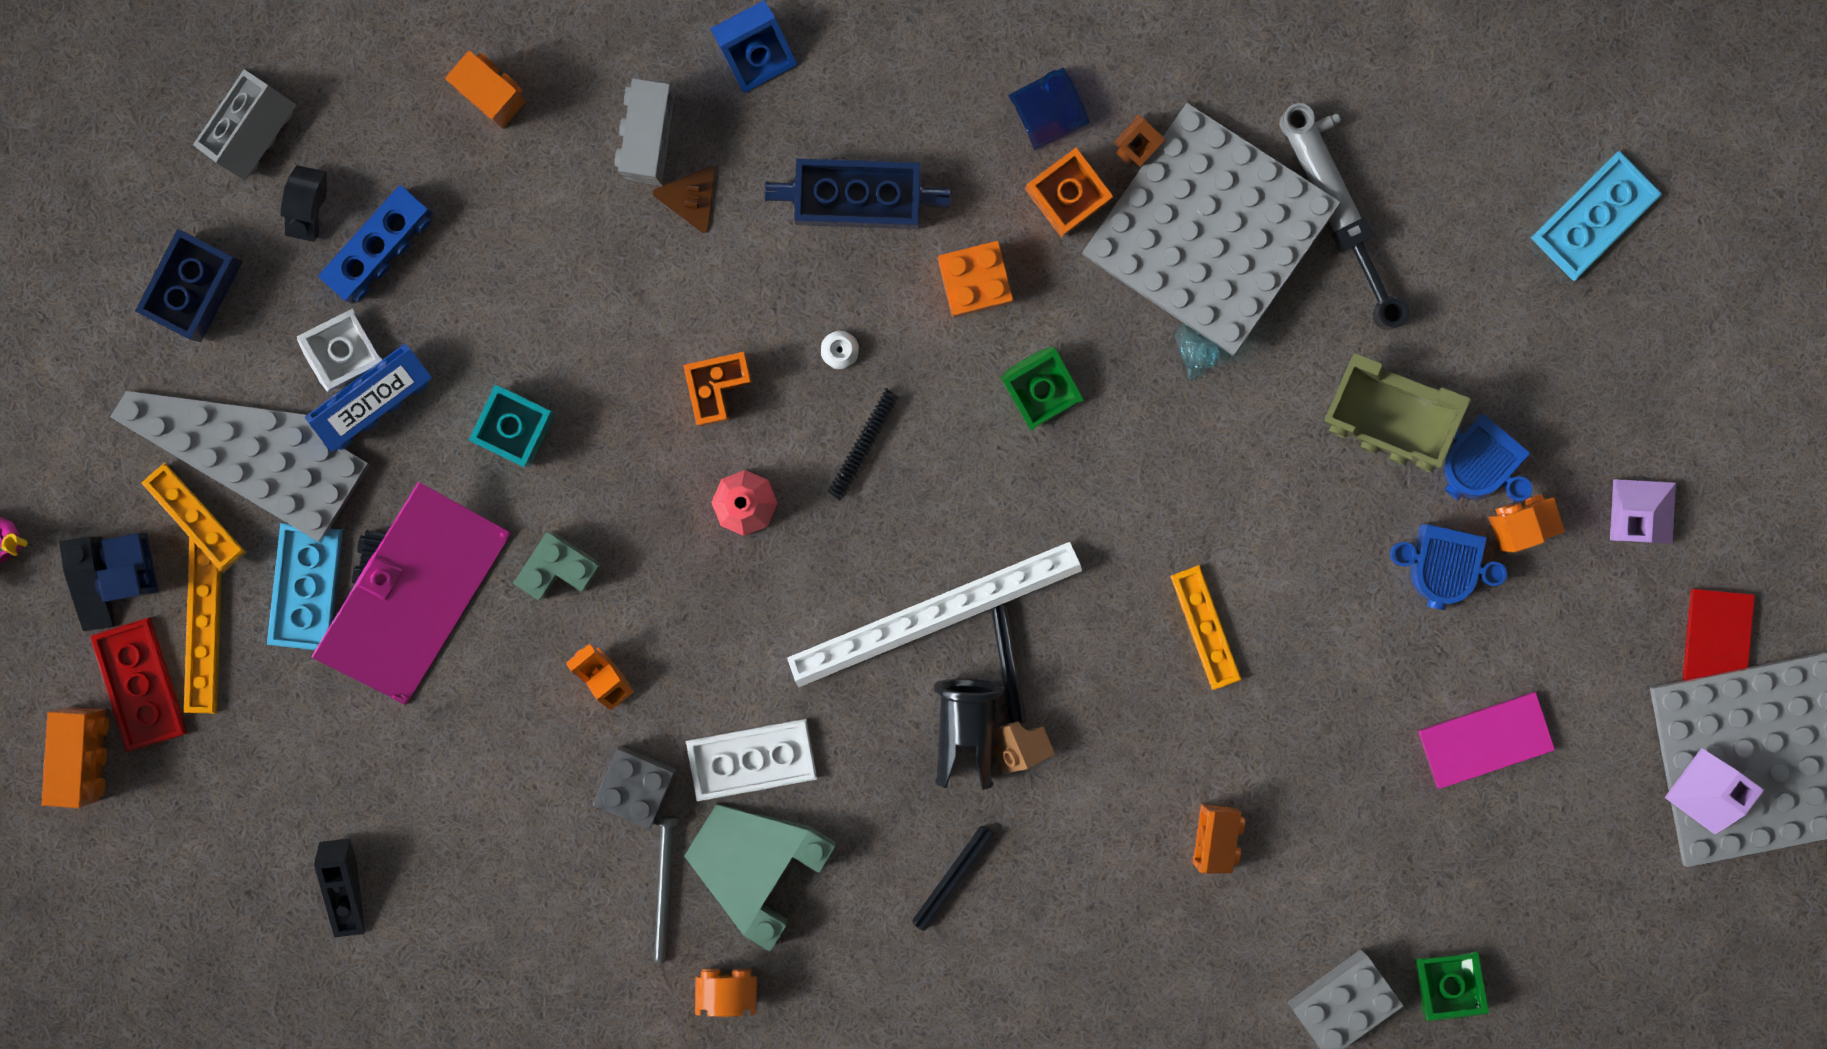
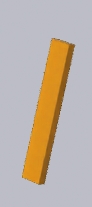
(202, 633)

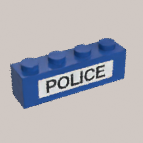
(368, 398)

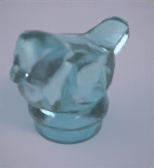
(1195, 351)

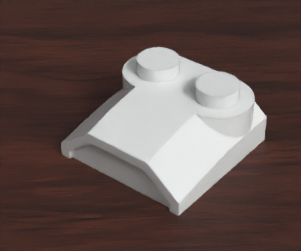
(338, 350)

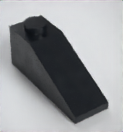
(80, 566)
(340, 886)

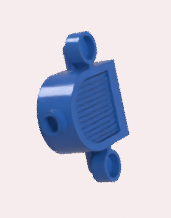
(1484, 462)
(1446, 564)

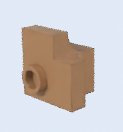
(1021, 748)

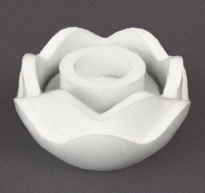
(844, 358)

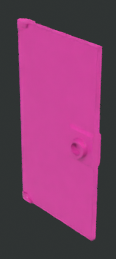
(411, 593)

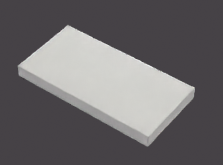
(751, 759)

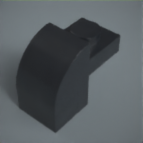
(301, 202)

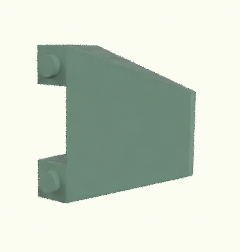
(742, 860)

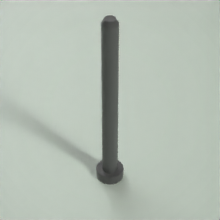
(663, 890)

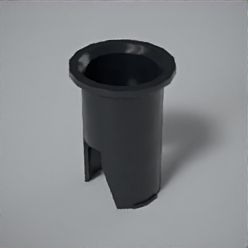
(967, 720)

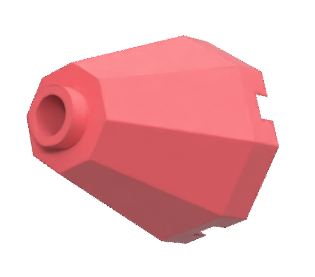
(759, 507)

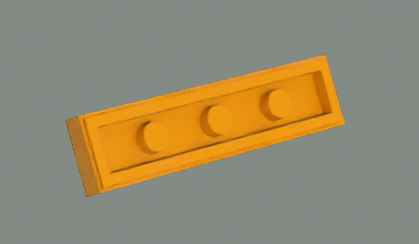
(193, 517)
(1205, 627)

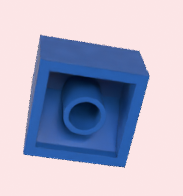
(754, 46)

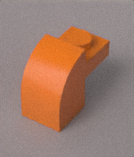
(600, 676)

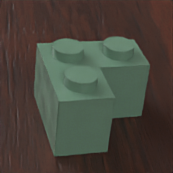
(556, 559)

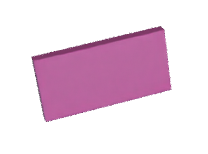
(1486, 740)

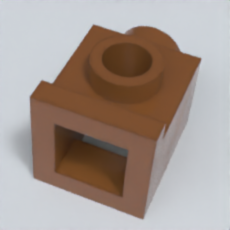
(1148, 141)

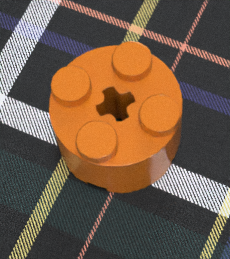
(725, 993)

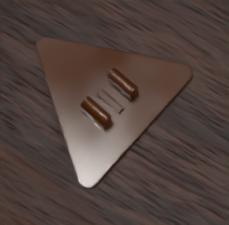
(690, 197)

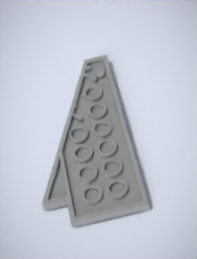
(254, 452)

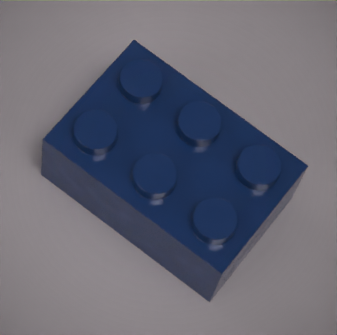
(188, 286)

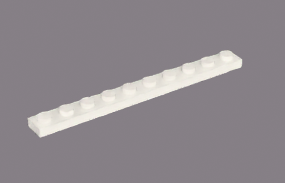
(934, 614)

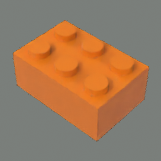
(74, 757)

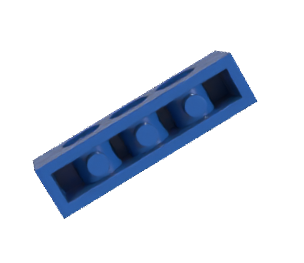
(359, 248)

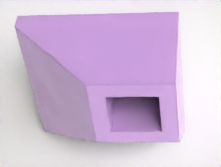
(1642, 511)
(1713, 792)

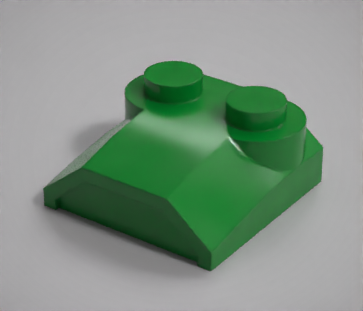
(1041, 387)
(1452, 987)

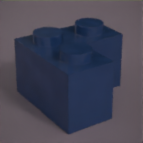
(129, 568)

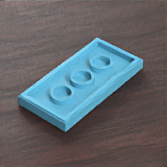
(1596, 215)
(304, 588)

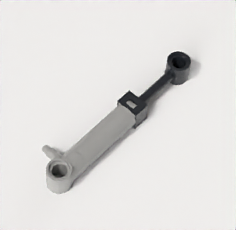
(1346, 222)

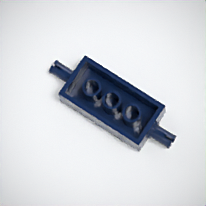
(857, 193)

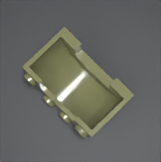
(1395, 414)

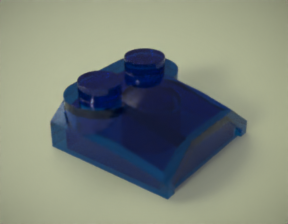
(1049, 108)

